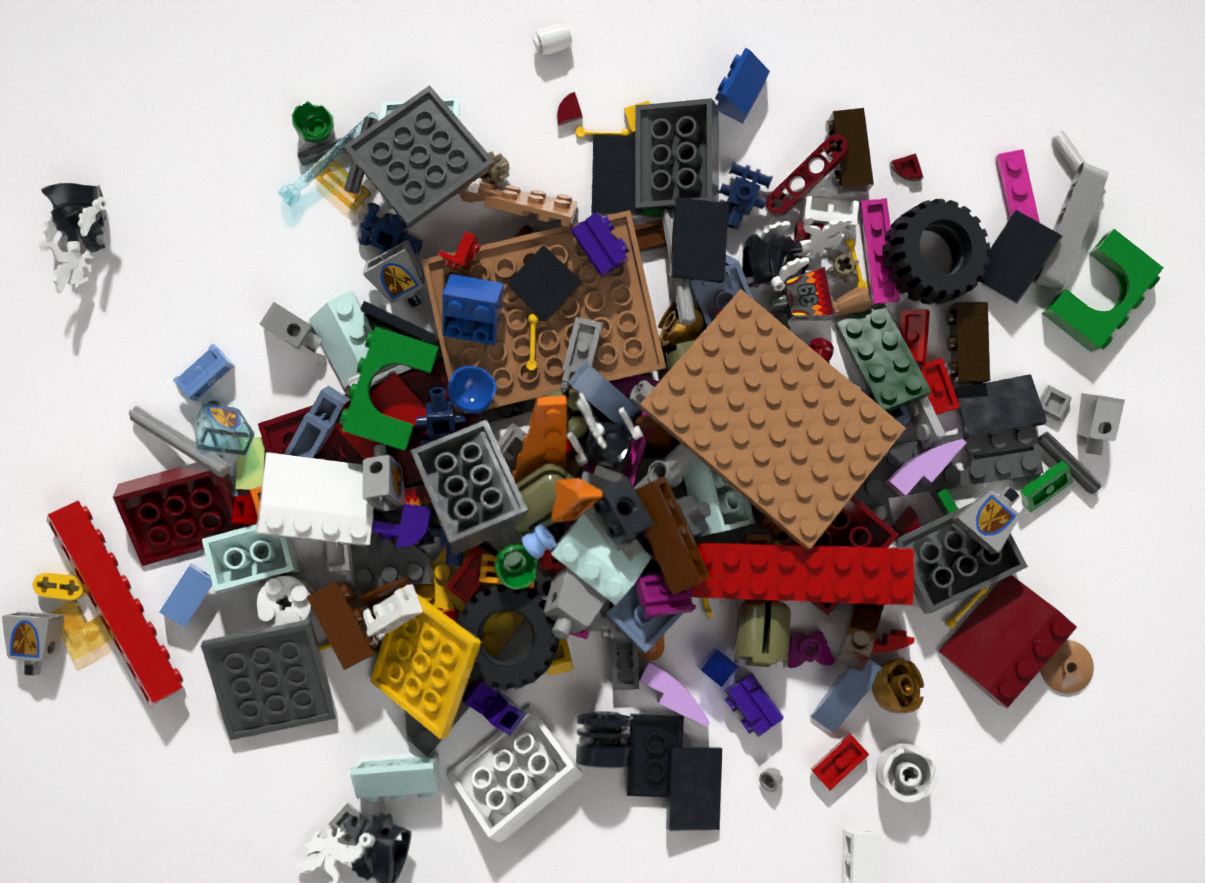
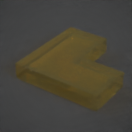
(79, 634)

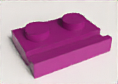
(659, 600)

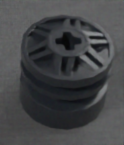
(604, 742)

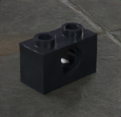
(635, 518)

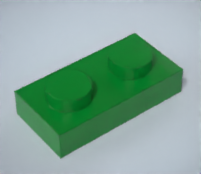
(1046, 486)

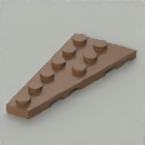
(522, 203)

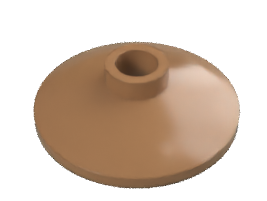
(1056, 673)

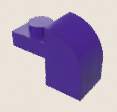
(413, 527)
(494, 706)

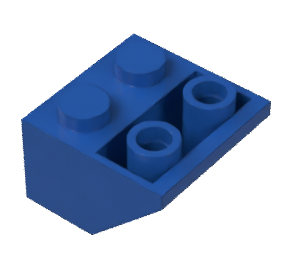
(741, 88)
(472, 309)

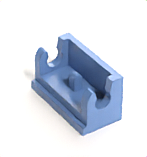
(204, 373)
(187, 595)

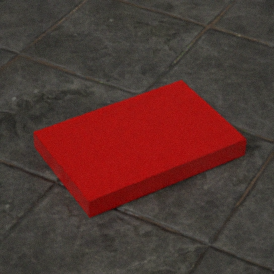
(393, 400)

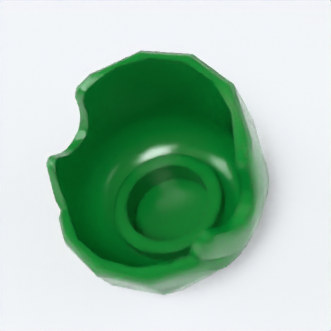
(312, 122)
(515, 567)

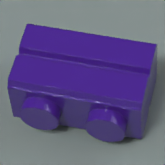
(600, 245)
(753, 704)

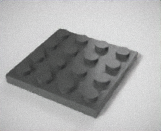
(419, 156)
(269, 679)

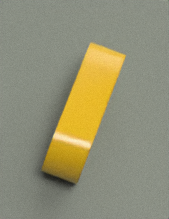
(58, 592)

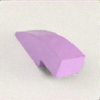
(923, 467)
(673, 693)

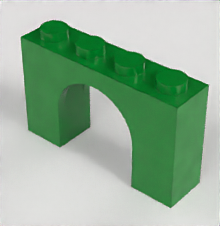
(1134, 274)
(384, 350)

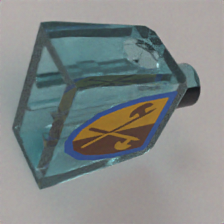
(222, 429)

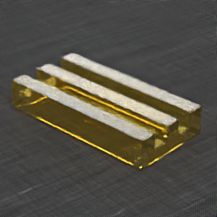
(359, 200)

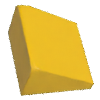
(562, 660)

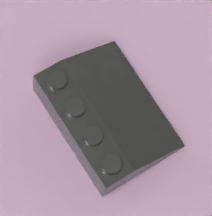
(676, 153)
(469, 485)
(953, 563)

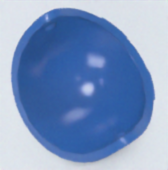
(471, 389)

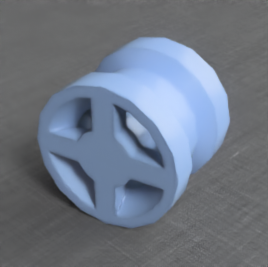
(539, 541)

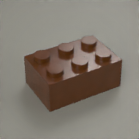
(344, 623)

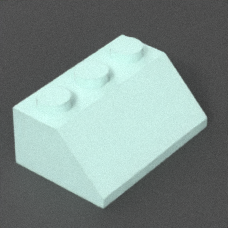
(343, 333)
(727, 505)
(248, 558)
(596, 563)
(396, 778)

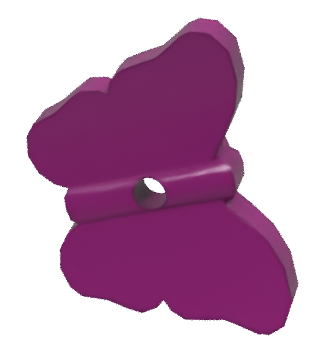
(819, 650)

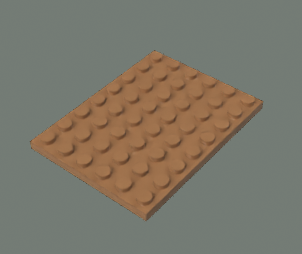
(620, 301)
(772, 419)

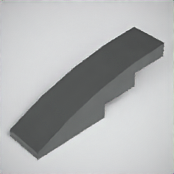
(624, 663)

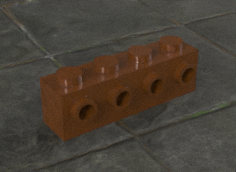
(671, 538)

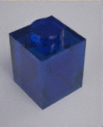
(718, 667)

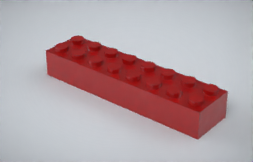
(809, 575)

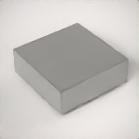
(1054, 402)
(342, 817)

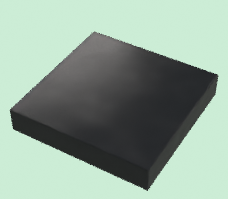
(544, 283)

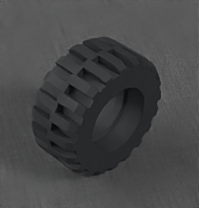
(963, 237)
(544, 646)

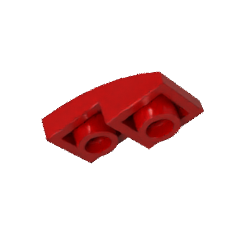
(891, 642)

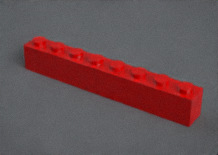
(114, 602)

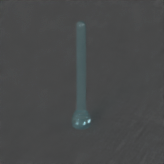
(292, 191)

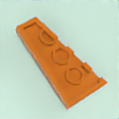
(545, 437)

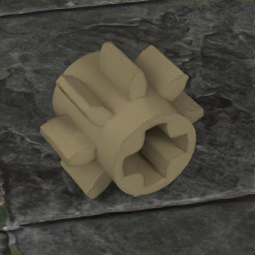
(499, 172)
(849, 267)

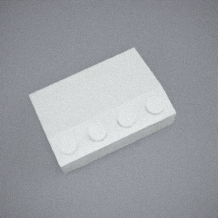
(314, 501)
(514, 776)

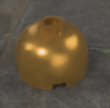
(674, 332)
(898, 686)

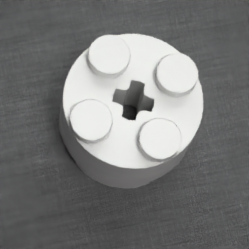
(271, 596)
(906, 787)

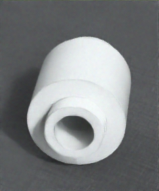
(552, 39)

